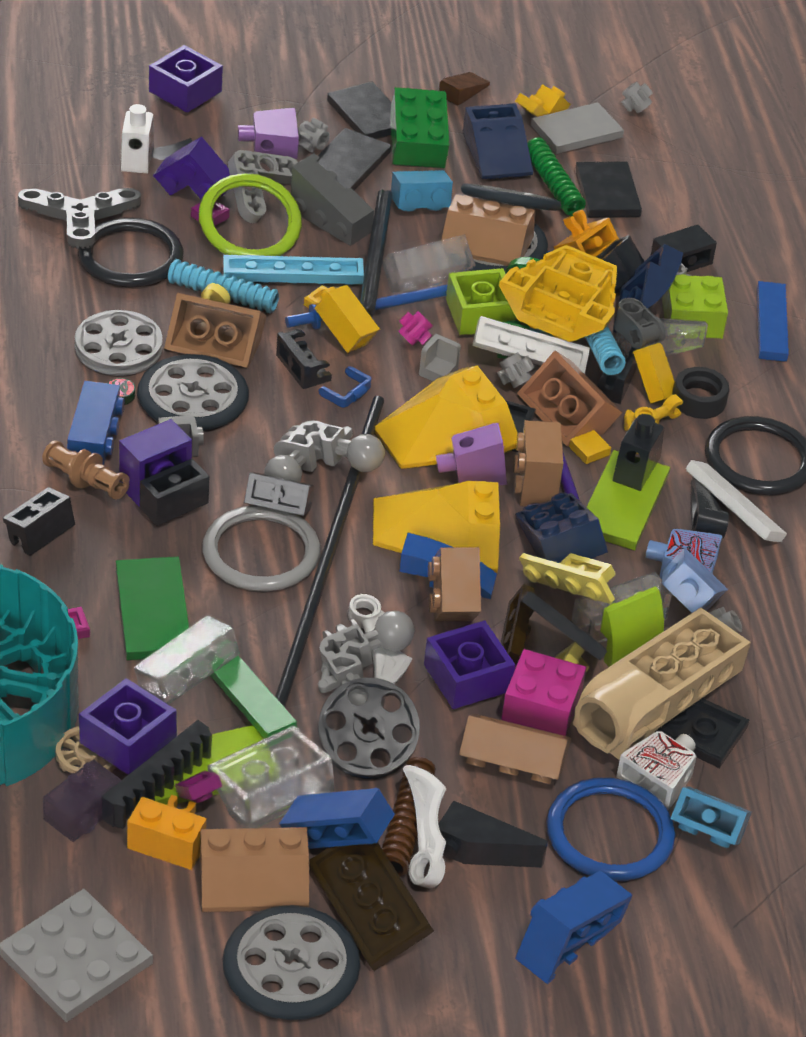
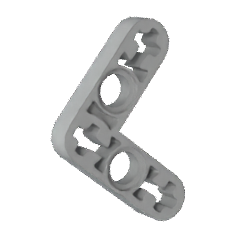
(280, 171)

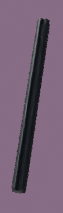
(376, 251)

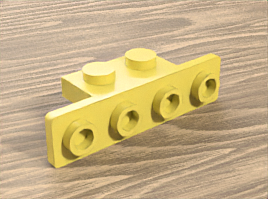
(572, 574)

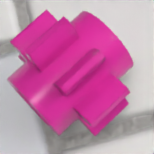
(415, 328)

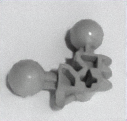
(317, 440)
(350, 650)

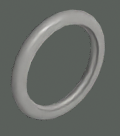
(261, 583)

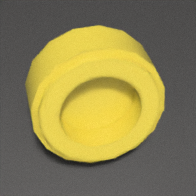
(216, 293)

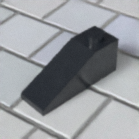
(488, 841)

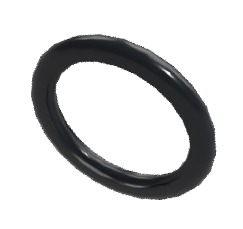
(129, 279)
(745, 483)

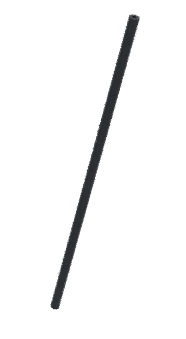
(324, 565)

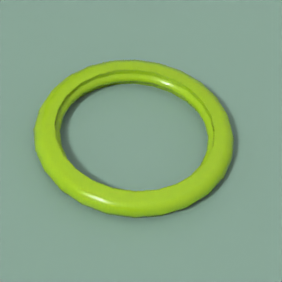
(261, 182)

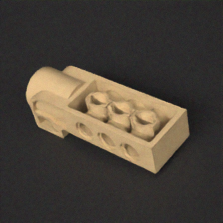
(658, 682)

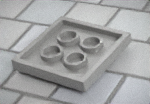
(75, 955)

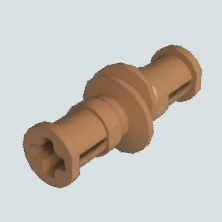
(86, 469)

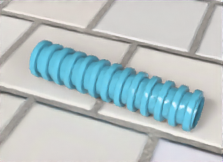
(239, 291)
(606, 351)

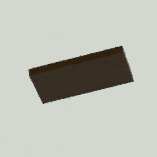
(371, 900)

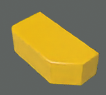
(655, 372)

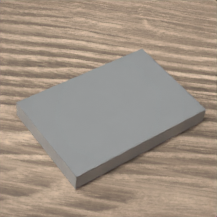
(577, 128)

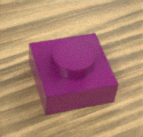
(219, 213)
(199, 787)

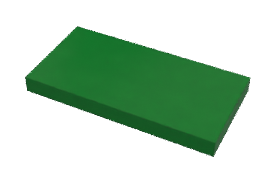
(150, 604)

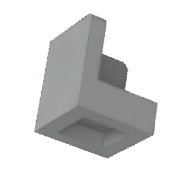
(439, 357)

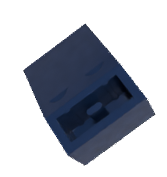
(497, 141)
(562, 528)

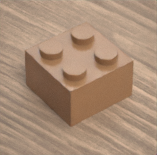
(538, 462)
(456, 584)

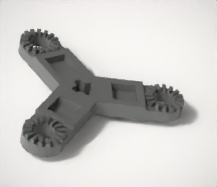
(79, 213)

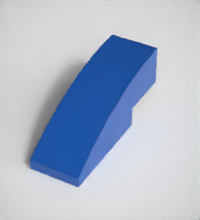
(420, 550)

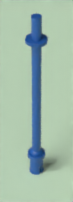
(381, 303)

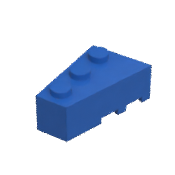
(569, 921)

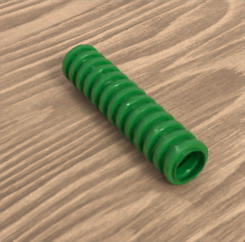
(555, 176)

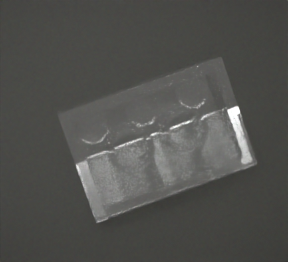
(270, 775)

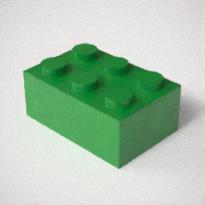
(419, 127)

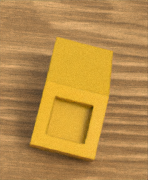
(544, 102)

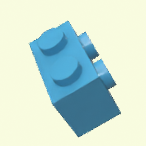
(421, 190)
(710, 815)

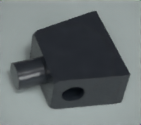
(642, 438)

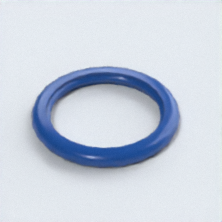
(621, 788)

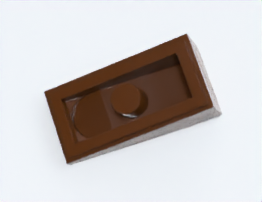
(462, 86)

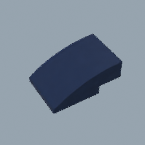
(653, 277)

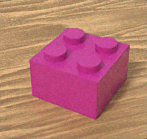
(543, 692)

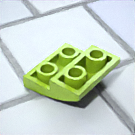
(632, 623)

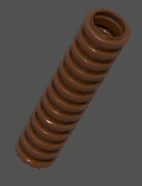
(403, 827)

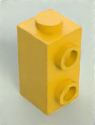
(346, 318)

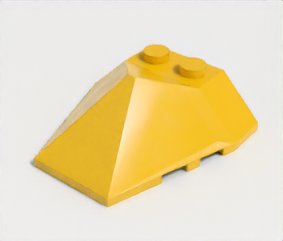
(563, 293)
(439, 412)
(452, 514)

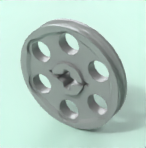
(118, 342)

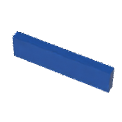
(772, 321)

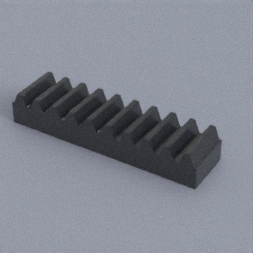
(157, 773)

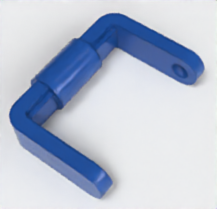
(354, 394)

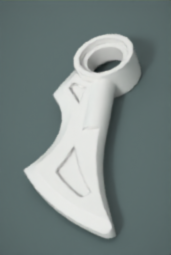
(387, 664)
(427, 797)

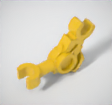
(668, 409)

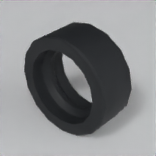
(704, 379)

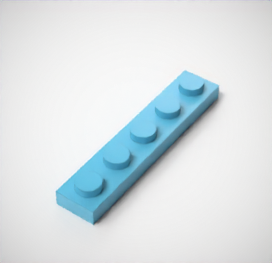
(294, 269)

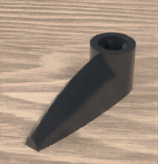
(706, 511)

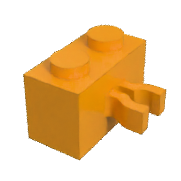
(588, 237)
(166, 831)

